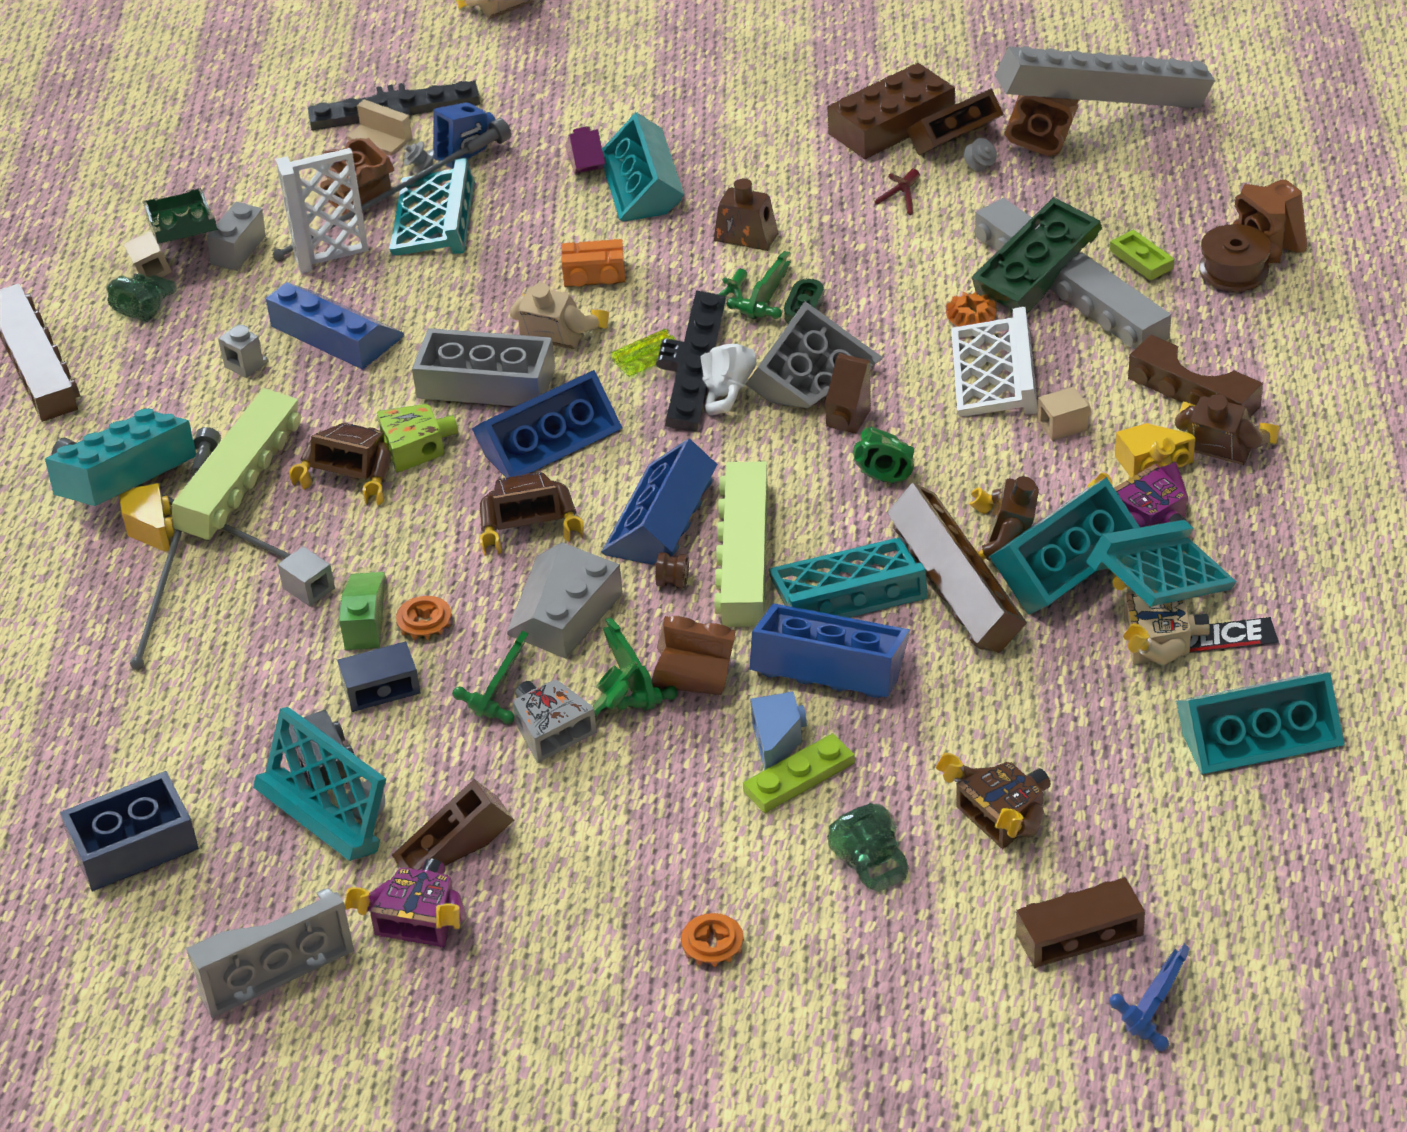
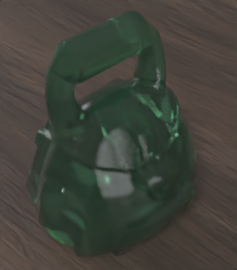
(139, 295)
(867, 840)

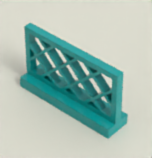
(455, 211)
(1152, 545)
(864, 591)
(313, 807)

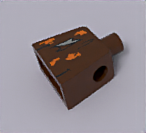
(745, 217)

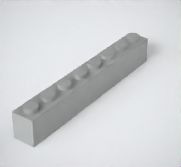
(1104, 77)
(1083, 282)

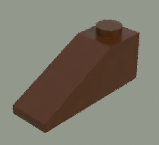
(457, 829)

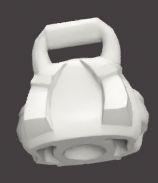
(725, 373)

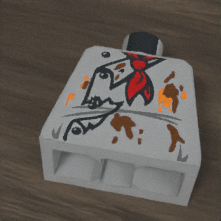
(551, 717)

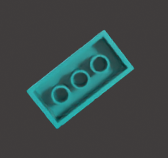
(120, 457)
(1055, 550)

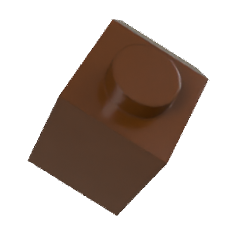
(848, 394)

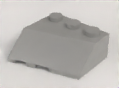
(803, 359)
(565, 598)

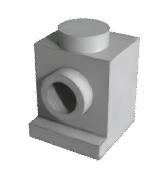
(241, 351)

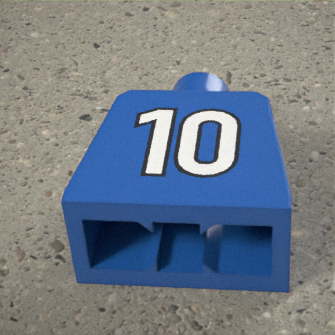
(455, 127)

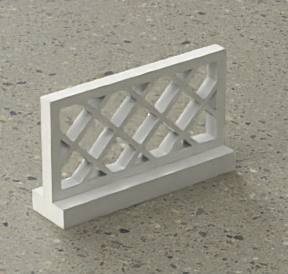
(296, 208)
(1018, 362)

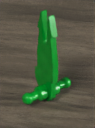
(763, 291)
(643, 694)
(484, 703)

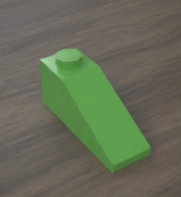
(362, 610)

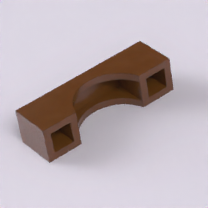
(1158, 368)

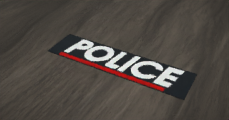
(1235, 634)

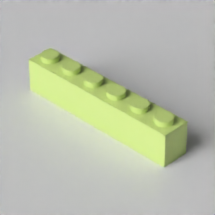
(235, 464)
(744, 544)

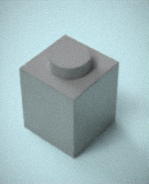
(306, 576)

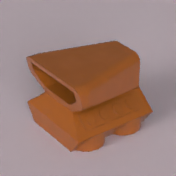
(1041, 123)
(371, 170)
(1277, 213)
(693, 655)

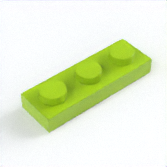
(798, 772)

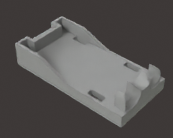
(260, 958)

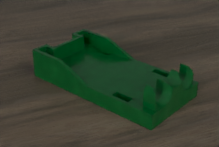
(179, 216)
(1033, 257)

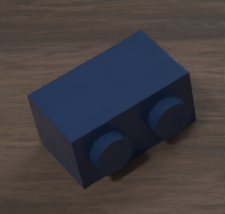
(379, 676)

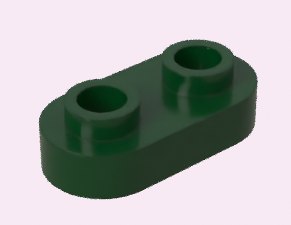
(803, 290)

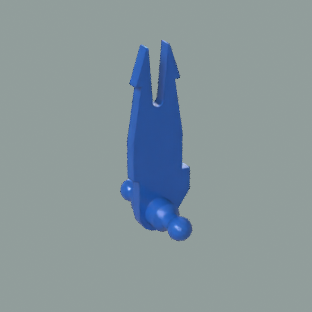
(1139, 1017)

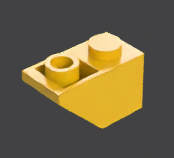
(1134, 447)
(145, 516)

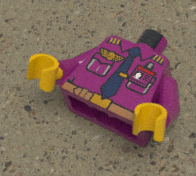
(1155, 493)
(412, 905)

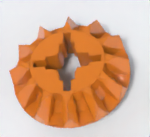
(961, 315)
(424, 607)
(696, 934)

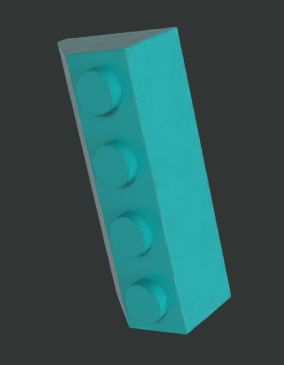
(641, 171)
(1261, 722)

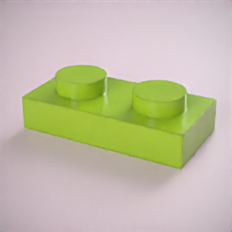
(1142, 254)

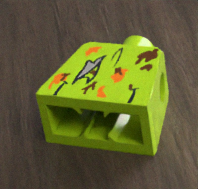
(414, 434)

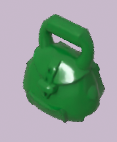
(883, 456)

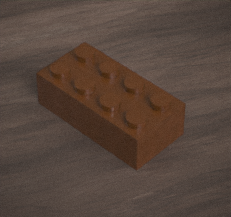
(883, 111)

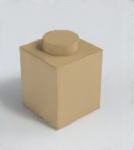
(147, 255)
(1063, 413)

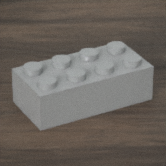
(482, 367)

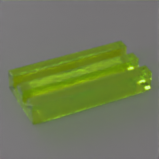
(640, 354)

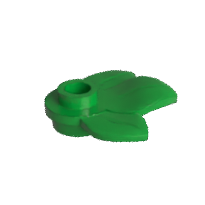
(614, 687)

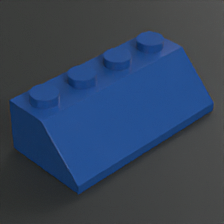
(329, 325)
(548, 426)
(662, 505)
(828, 650)

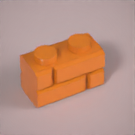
(593, 262)

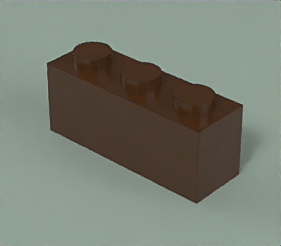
(955, 121)
(1080, 922)

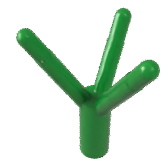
(735, 284)

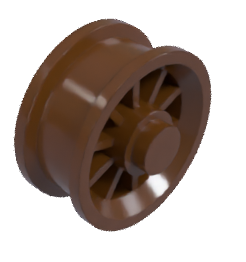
(1235, 257)

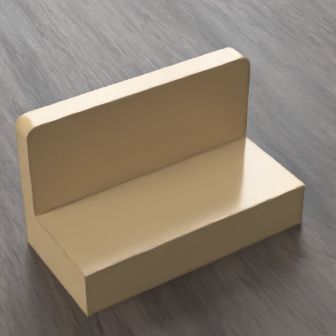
(383, 126)

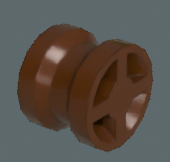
(672, 570)

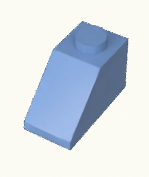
(777, 726)

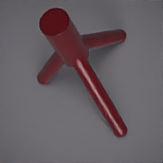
(903, 185)

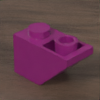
(585, 150)

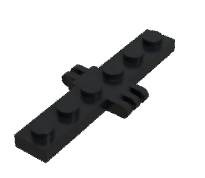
(401, 100)
(685, 359)

